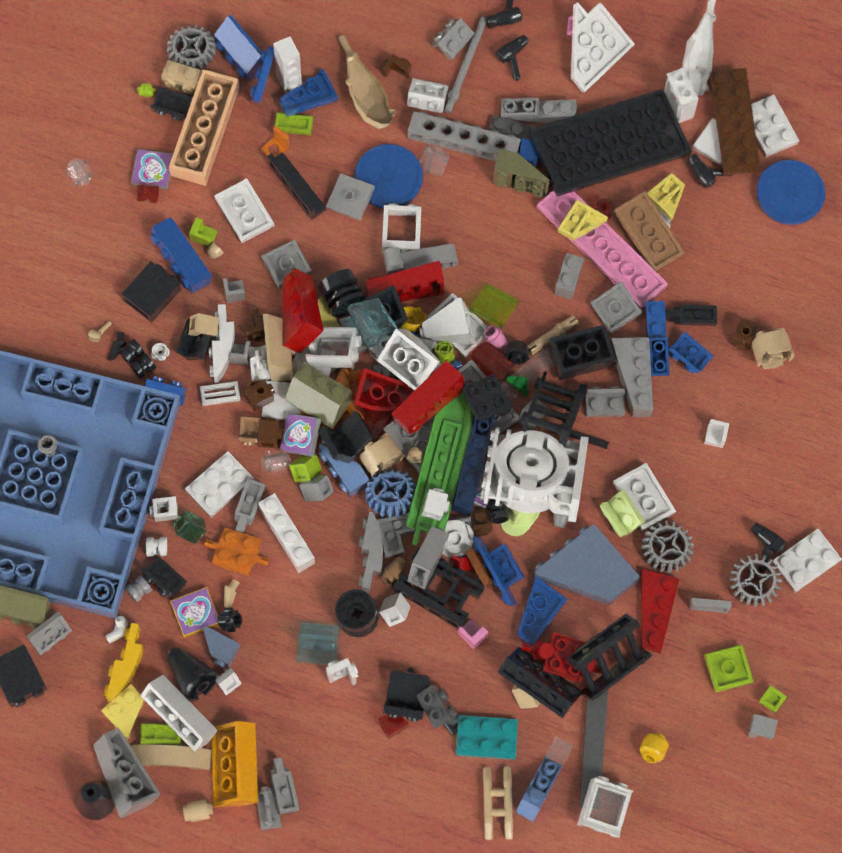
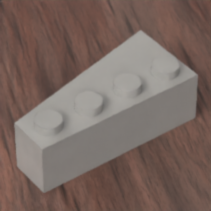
(635, 373)
(124, 774)

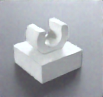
(228, 681)

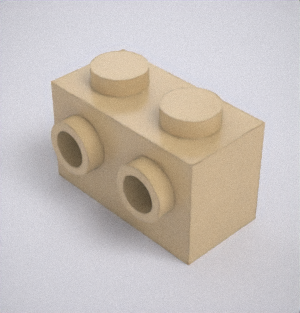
(180, 77)

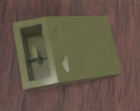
(517, 173)

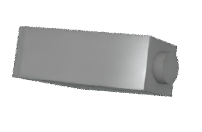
(428, 557)

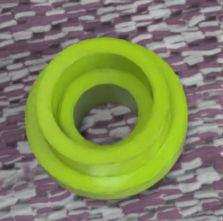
(146, 90)

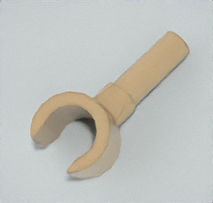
(95, 336)

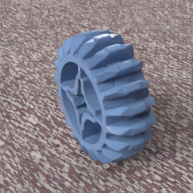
(393, 486)

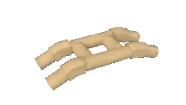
(506, 811)

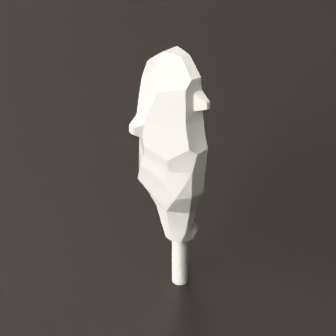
(694, 56)

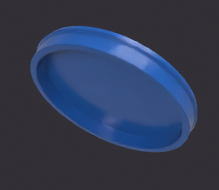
(393, 173)
(790, 192)

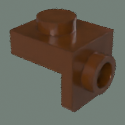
(397, 64)
(257, 333)

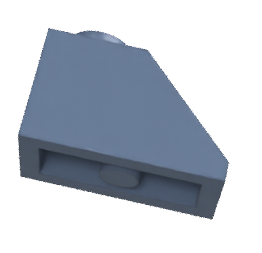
(222, 649)

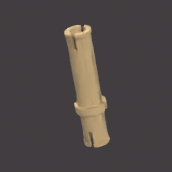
(558, 330)

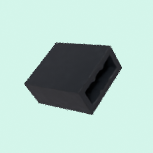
(151, 291)
(20, 677)

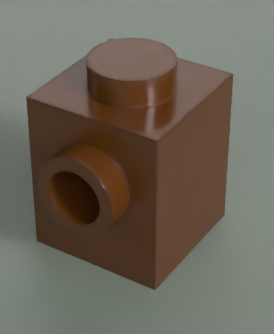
(744, 334)
(260, 394)
(269, 433)

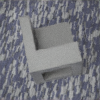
(234, 291)
(240, 354)
(317, 489)
(762, 727)

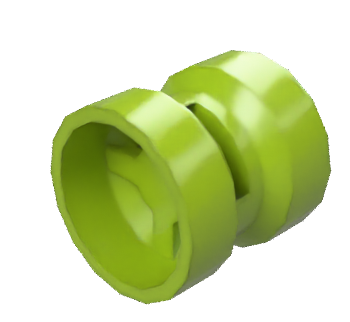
(445, 351)

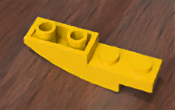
(124, 671)

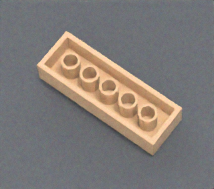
(204, 127)

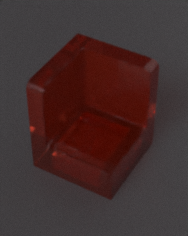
(392, 726)

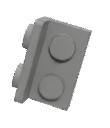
(605, 402)
(49, 633)

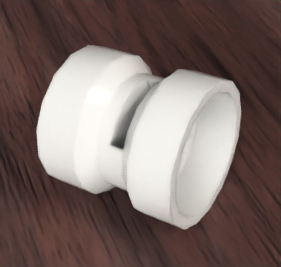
(156, 546)

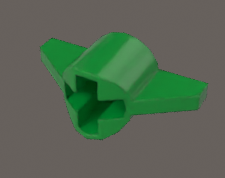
(519, 384)

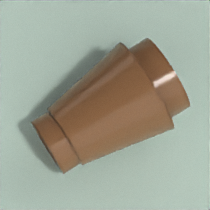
(393, 571)

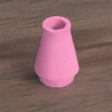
(495, 337)

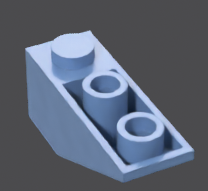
(350, 475)
(538, 789)

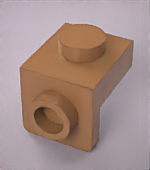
(249, 429)

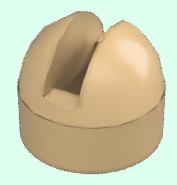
(214, 251)
(415, 455)

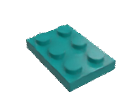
(487, 737)

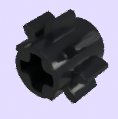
(229, 620)

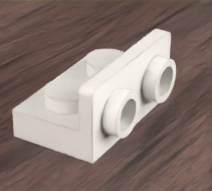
(427, 95)

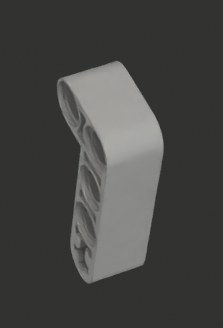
(398, 261)

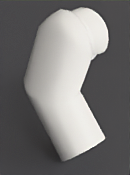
(119, 631)

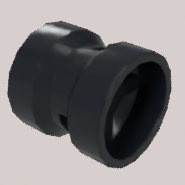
(131, 351)
(142, 366)
(498, 513)

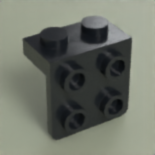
(487, 398)
(347, 439)
(403, 693)

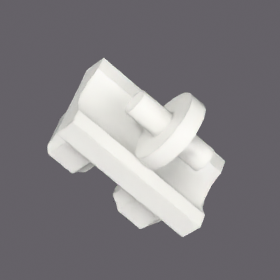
(259, 363)

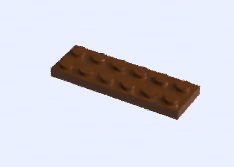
(734, 121)

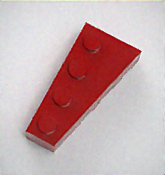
(412, 283)
(300, 311)
(429, 398)

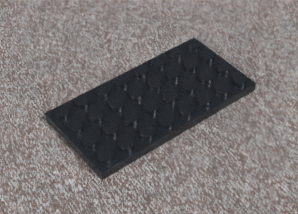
(609, 142)

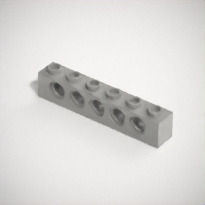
(453, 140)

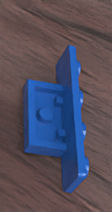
(502, 567)

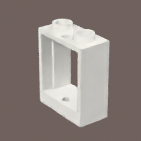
(409, 210)

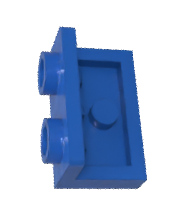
(691, 353)
(174, 387)

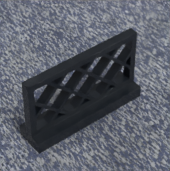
(532, 683)

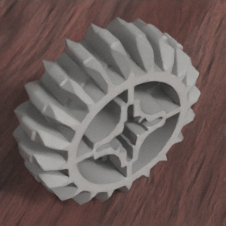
(192, 39)
(673, 550)
(753, 571)

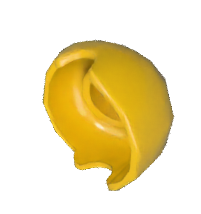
(415, 319)

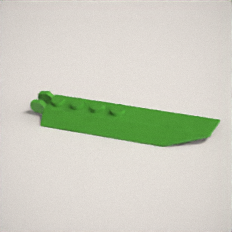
(441, 462)

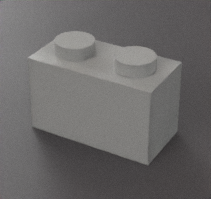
(569, 276)

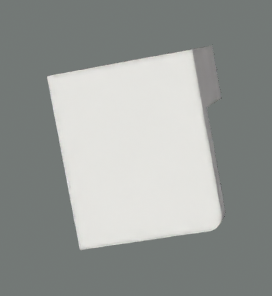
(716, 433)
(394, 609)

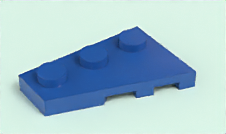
(262, 75)
(310, 95)
(540, 611)

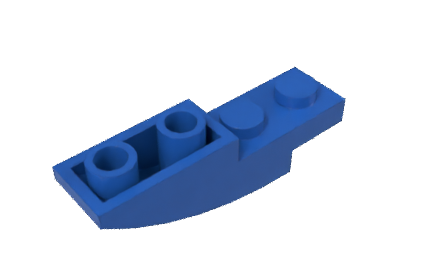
(658, 339)

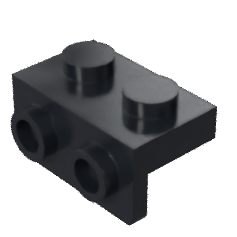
(172, 103)
(192, 346)
(164, 578)

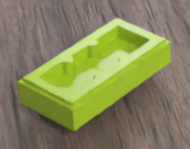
(294, 124)
(158, 735)

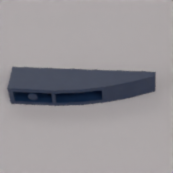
(472, 466)

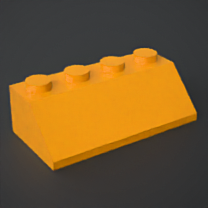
(234, 765)

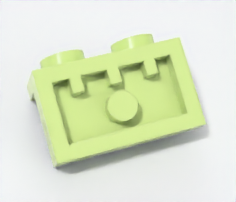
(622, 514)

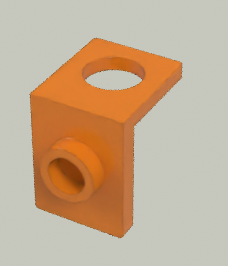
(280, 139)

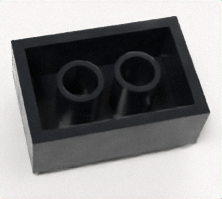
(581, 352)

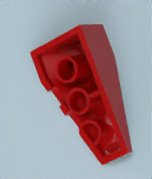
(379, 391)

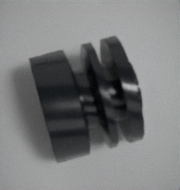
(340, 292)
(356, 602)

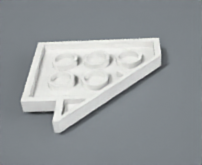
(595, 44)

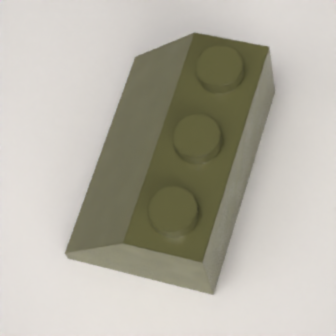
(318, 395)
(24, 607)

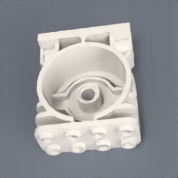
(531, 463)

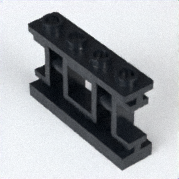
(431, 602)

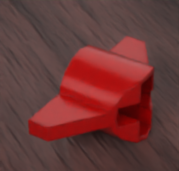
(462, 563)

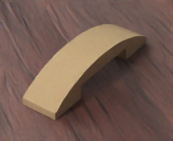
(173, 756)

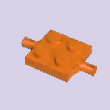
(236, 552)

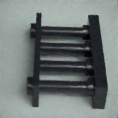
(567, 418)
(597, 646)

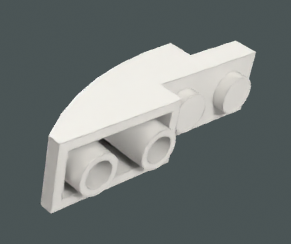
(220, 349)

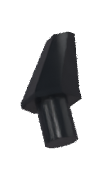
(117, 344)

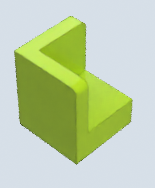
(202, 234)
(305, 468)

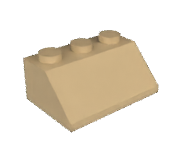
(278, 357)

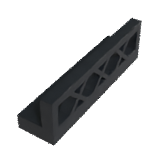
(296, 185)

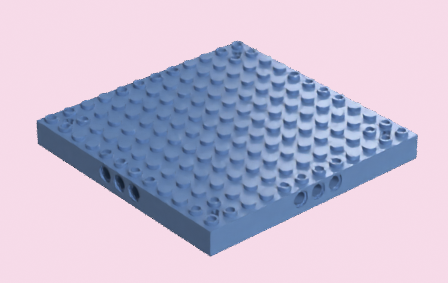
(80, 514)

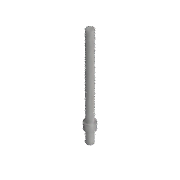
(454, 93)

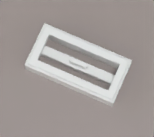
(218, 394)

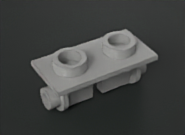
(268, 809)

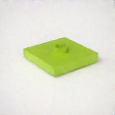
(728, 668)

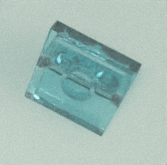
(371, 320)
(317, 643)

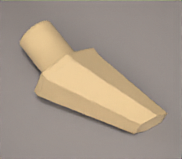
(229, 593)

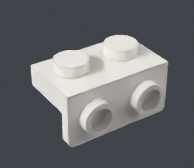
(340, 669)

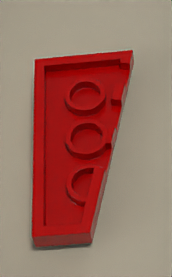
(657, 602)

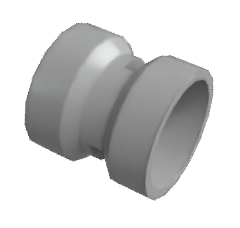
(138, 589)

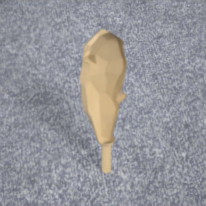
(369, 102)

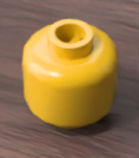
(654, 747)

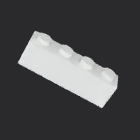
(287, 64)
(286, 533)
(178, 713)

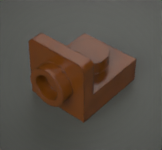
(481, 522)

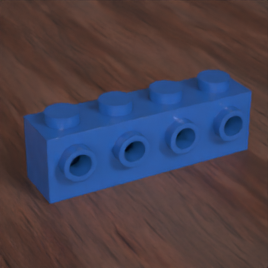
(180, 255)

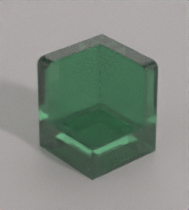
(190, 527)

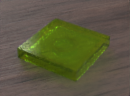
(494, 305)

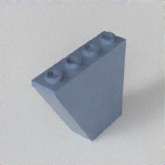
(589, 567)

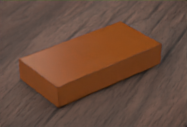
(476, 560)

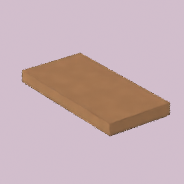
(649, 231)

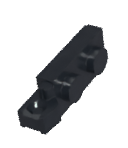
(693, 315)

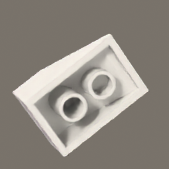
(408, 358)

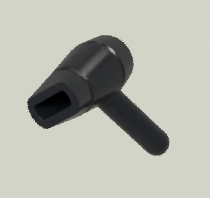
(508, 16)
(508, 53)
(703, 174)
(770, 540)

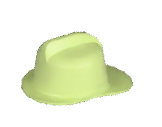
(518, 522)

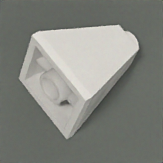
(450, 325)

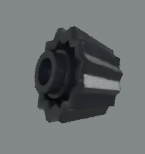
(517, 352)

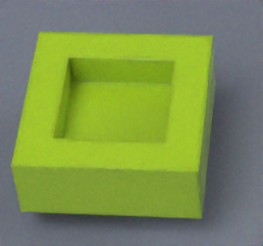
(772, 699)

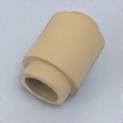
(197, 810)

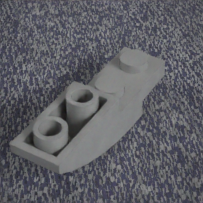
(537, 111)
(371, 546)

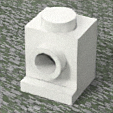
(168, 503)

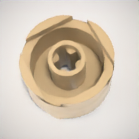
(772, 348)
(380, 455)

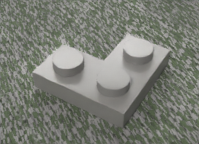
(391, 532)

